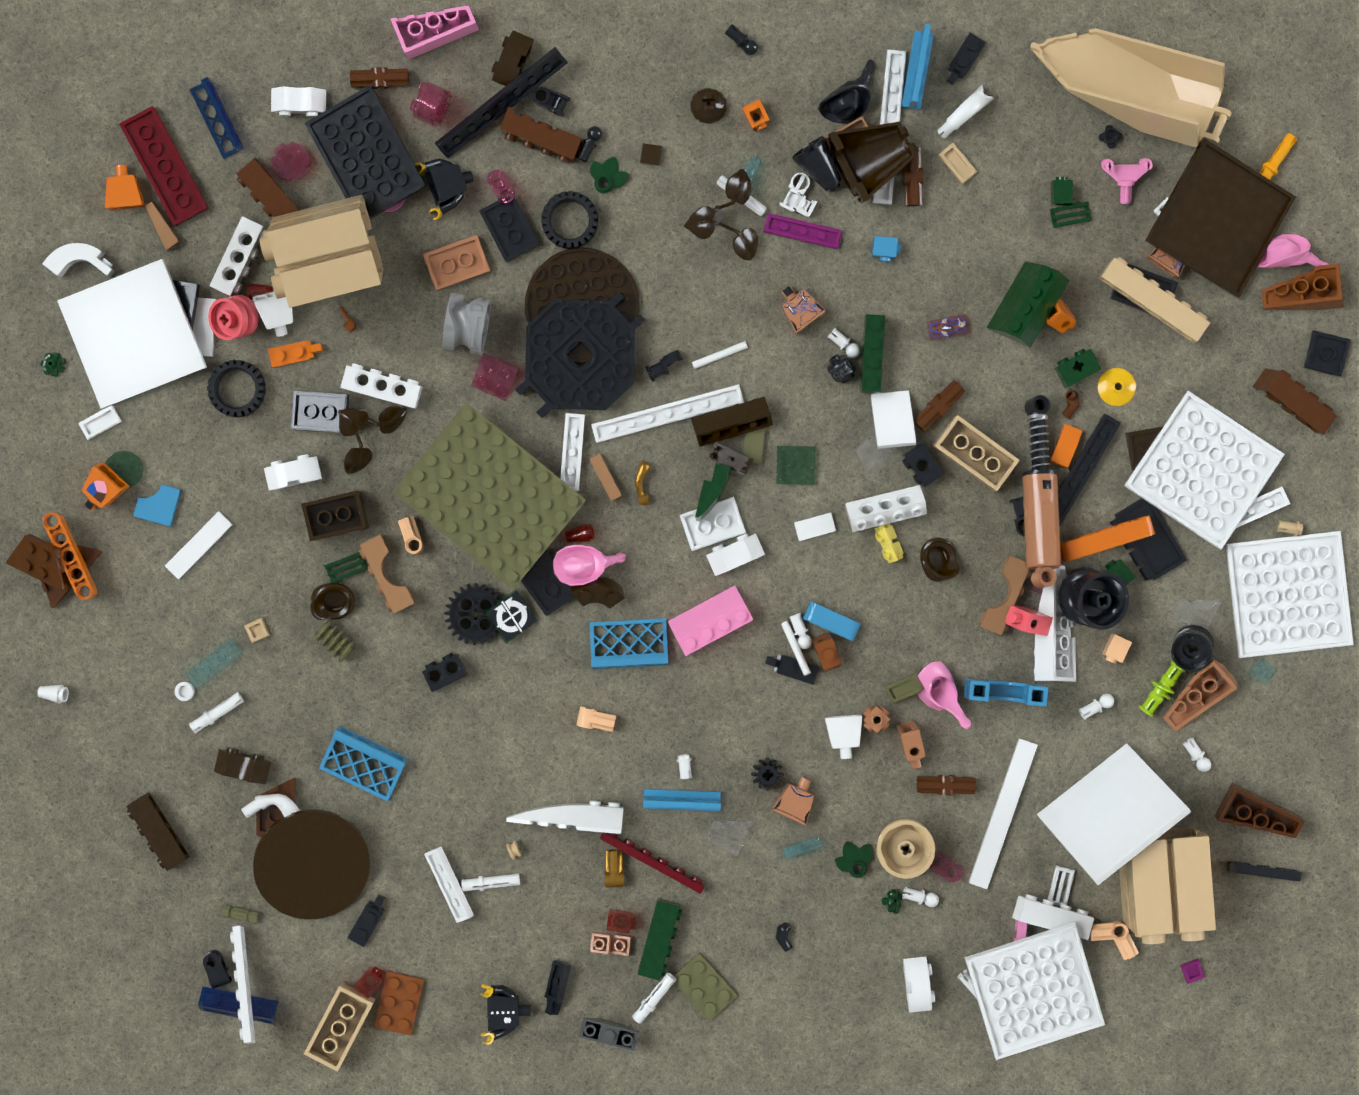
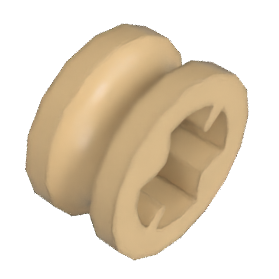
(513, 849)

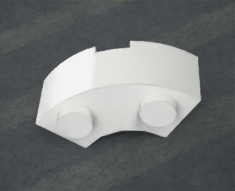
(298, 101)
(292, 473)
(735, 554)
(918, 984)

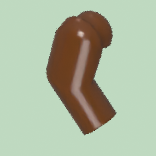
(1072, 403)

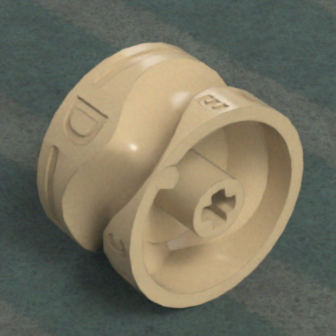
(905, 863)

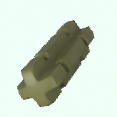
(239, 913)

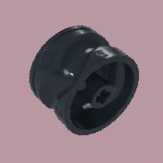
(1093, 598)

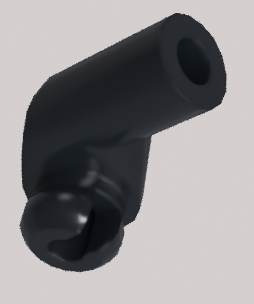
(781, 936)

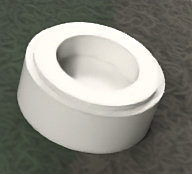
(184, 691)

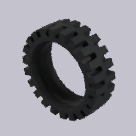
(554, 202)
(214, 381)

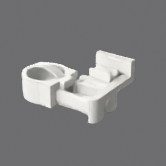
(796, 200)

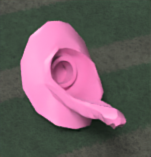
(1288, 251)
(582, 564)
(943, 694)

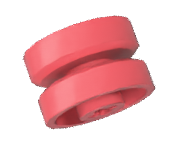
(233, 317)

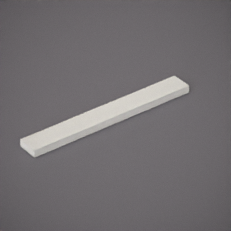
(891, 108)
(667, 413)
(1003, 813)

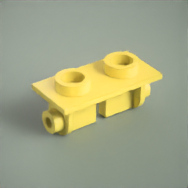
(891, 551)

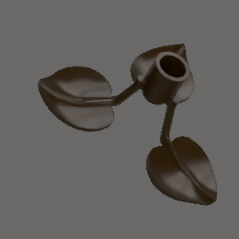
(703, 220)
(354, 420)

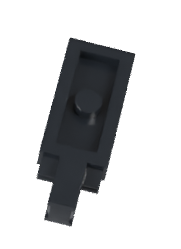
(965, 57)
(790, 667)
(367, 921)
(556, 986)

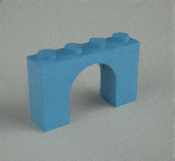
(1020, 692)

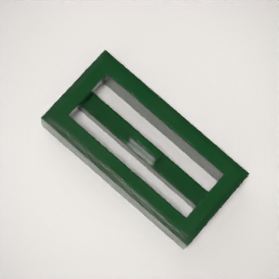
(1068, 207)
(330, 573)

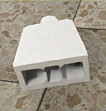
(274, 312)
(844, 733)

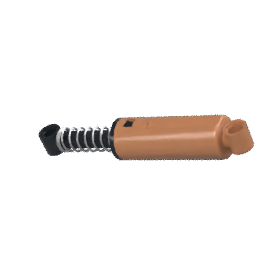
(1040, 500)

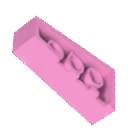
(433, 29)

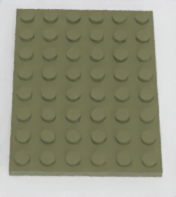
(489, 496)

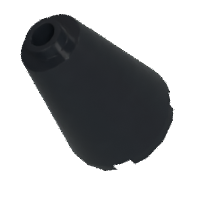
(819, 164)

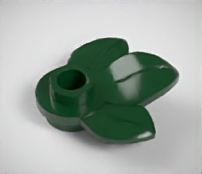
(608, 172)
(854, 856)

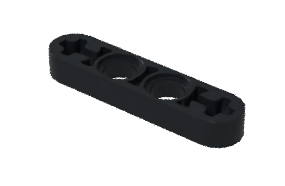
(1264, 871)

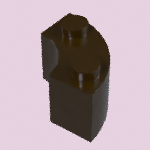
(513, 58)
(599, 591)
(242, 766)

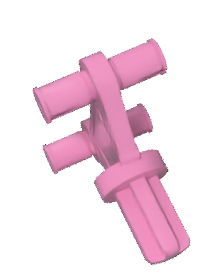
(1126, 175)

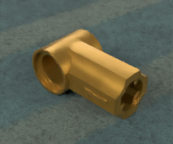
(614, 870)

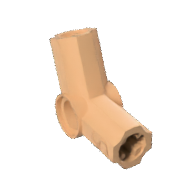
(1123, 941)

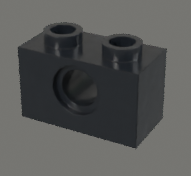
(932, 469)

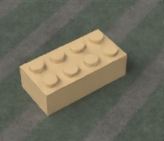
(975, 453)
(339, 1026)

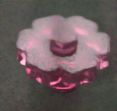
(290, 161)

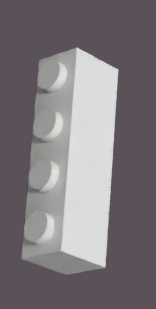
(1049, 916)

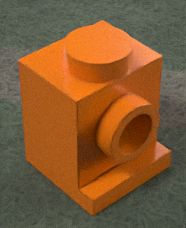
(756, 108)

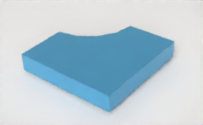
(159, 507)

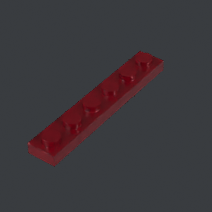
(659, 864)

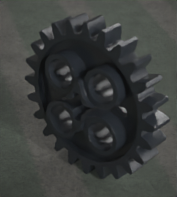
(474, 631)

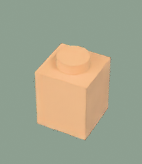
(1116, 649)

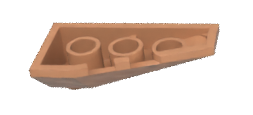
(1200, 694)

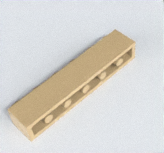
(1154, 300)

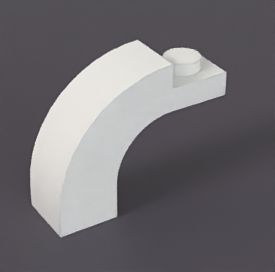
(65, 256)

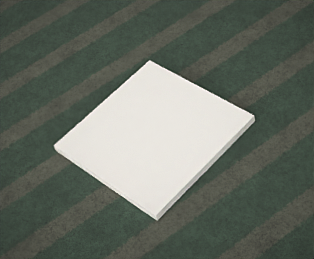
(132, 333)
(1204, 470)
(1289, 594)
(1113, 813)
(1035, 990)

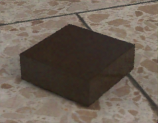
(650, 154)

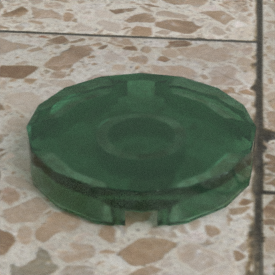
(126, 466)

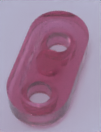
(502, 189)
(944, 866)

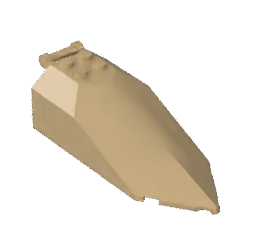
(1140, 83)

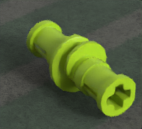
(1161, 689)

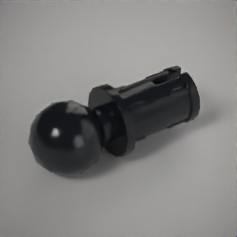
(749, 46)
(594, 134)

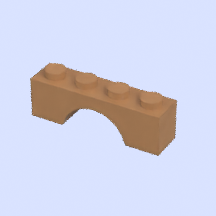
(375, 552)
(1015, 574)

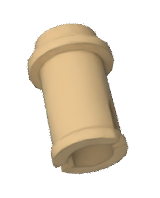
(1290, 527)

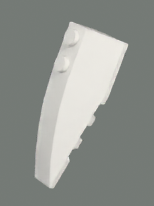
(1057, 651)
(584, 816)

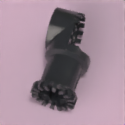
(660, 368)

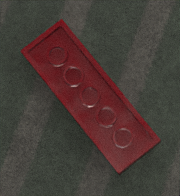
(163, 166)

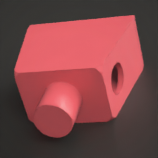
(1022, 616)

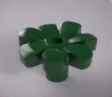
(53, 364)
(892, 901)

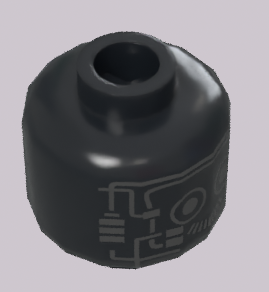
(841, 368)

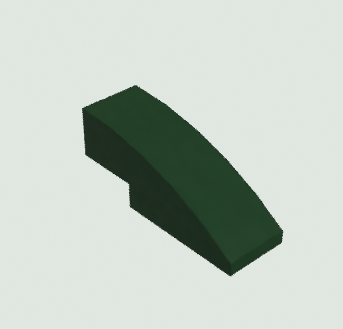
(712, 490)

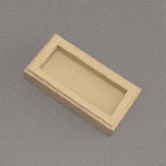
(957, 163)

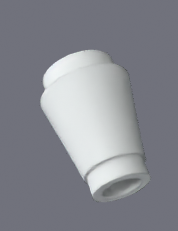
(54, 693)

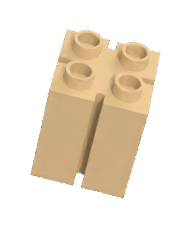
(322, 252)
(1170, 888)

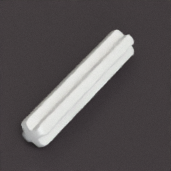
(752, 203)

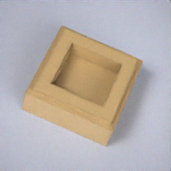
(257, 630)

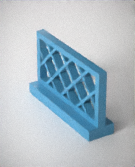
(917, 68)
(634, 659)
(369, 748)
(682, 800)

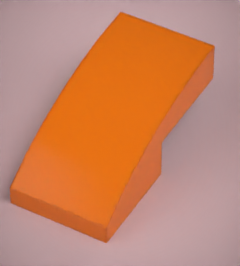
(1065, 446)

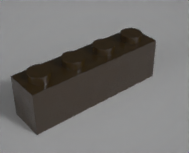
(732, 421)
(157, 832)

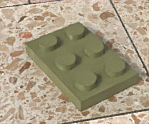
(704, 986)

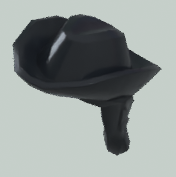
(848, 100)

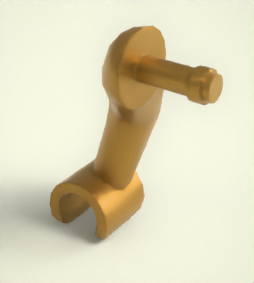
(641, 473)

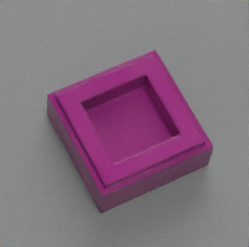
(1192, 971)

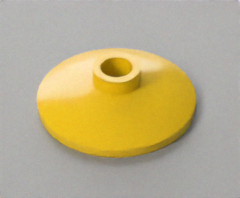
(1107, 389)

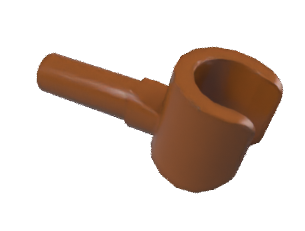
(350, 325)

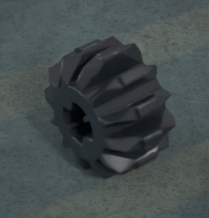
(772, 778)

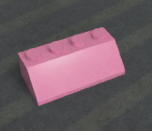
(710, 620)

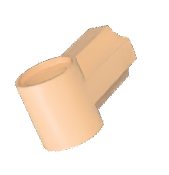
(411, 533)
(593, 719)

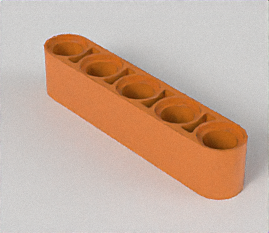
(1107, 538)
(77, 562)

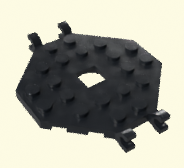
(561, 329)

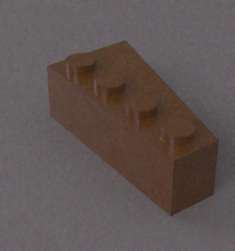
(540, 136)
(1295, 400)
(1254, 811)

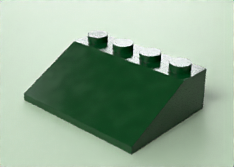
(1028, 303)

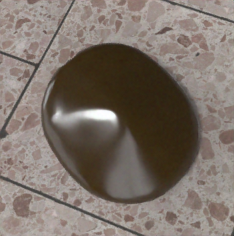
(934, 560)
(330, 597)

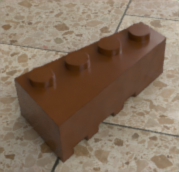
(265, 189)

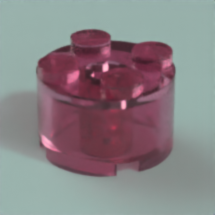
(430, 103)

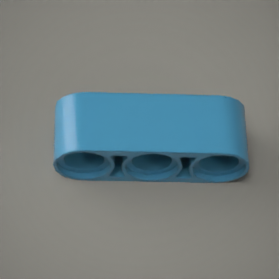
(831, 621)

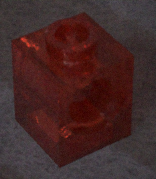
(613, 926)
(365, 988)

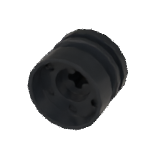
(1187, 657)

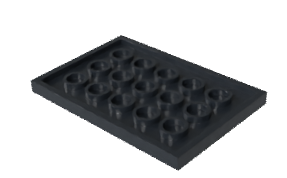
(365, 152)

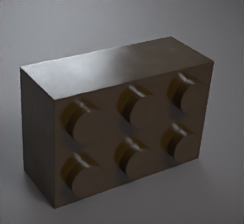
(335, 515)

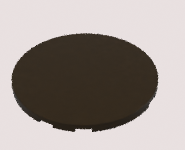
(581, 276)
(311, 864)

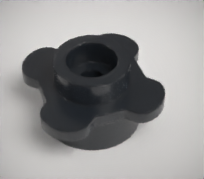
(1109, 130)

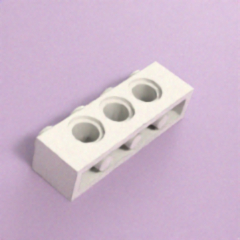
(220, 281)
(351, 382)
(886, 508)

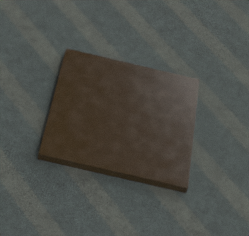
(1220, 218)

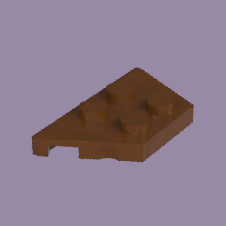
(89, 556)
(39, 561)
(272, 813)

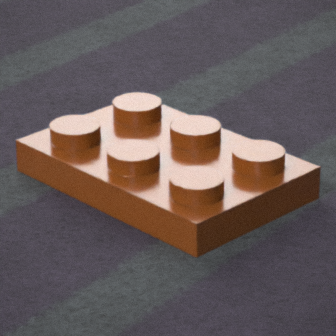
(399, 1002)

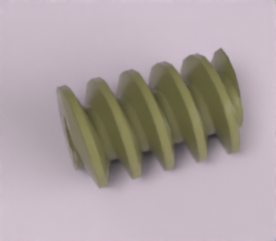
(334, 640)

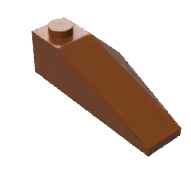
(1308, 291)

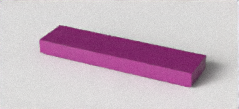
(802, 231)

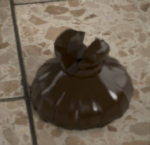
(708, 113)

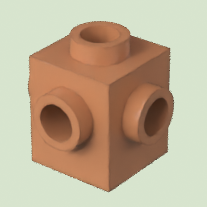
(872, 712)

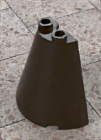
(871, 156)

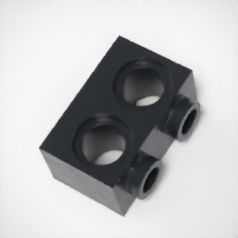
(446, 676)

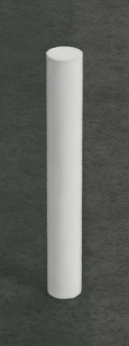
(719, 355)
(795, 647)

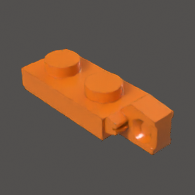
(293, 353)

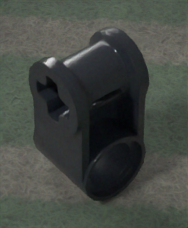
(552, 100)
(216, 972)

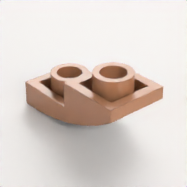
(611, 943)

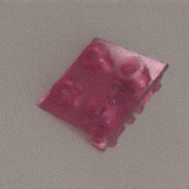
(494, 377)

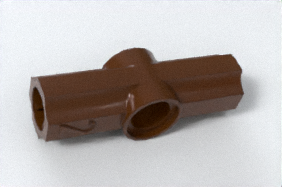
(379, 77)
(913, 181)
(939, 405)
(946, 785)

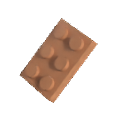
(456, 262)

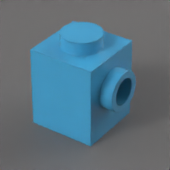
(885, 248)

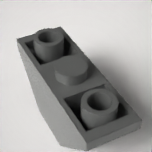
(609, 1033)

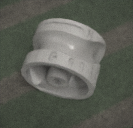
(466, 324)

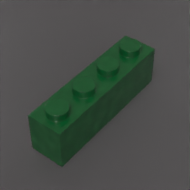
(872, 353)
(658, 939)

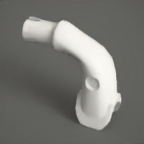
(965, 111)
(284, 803)

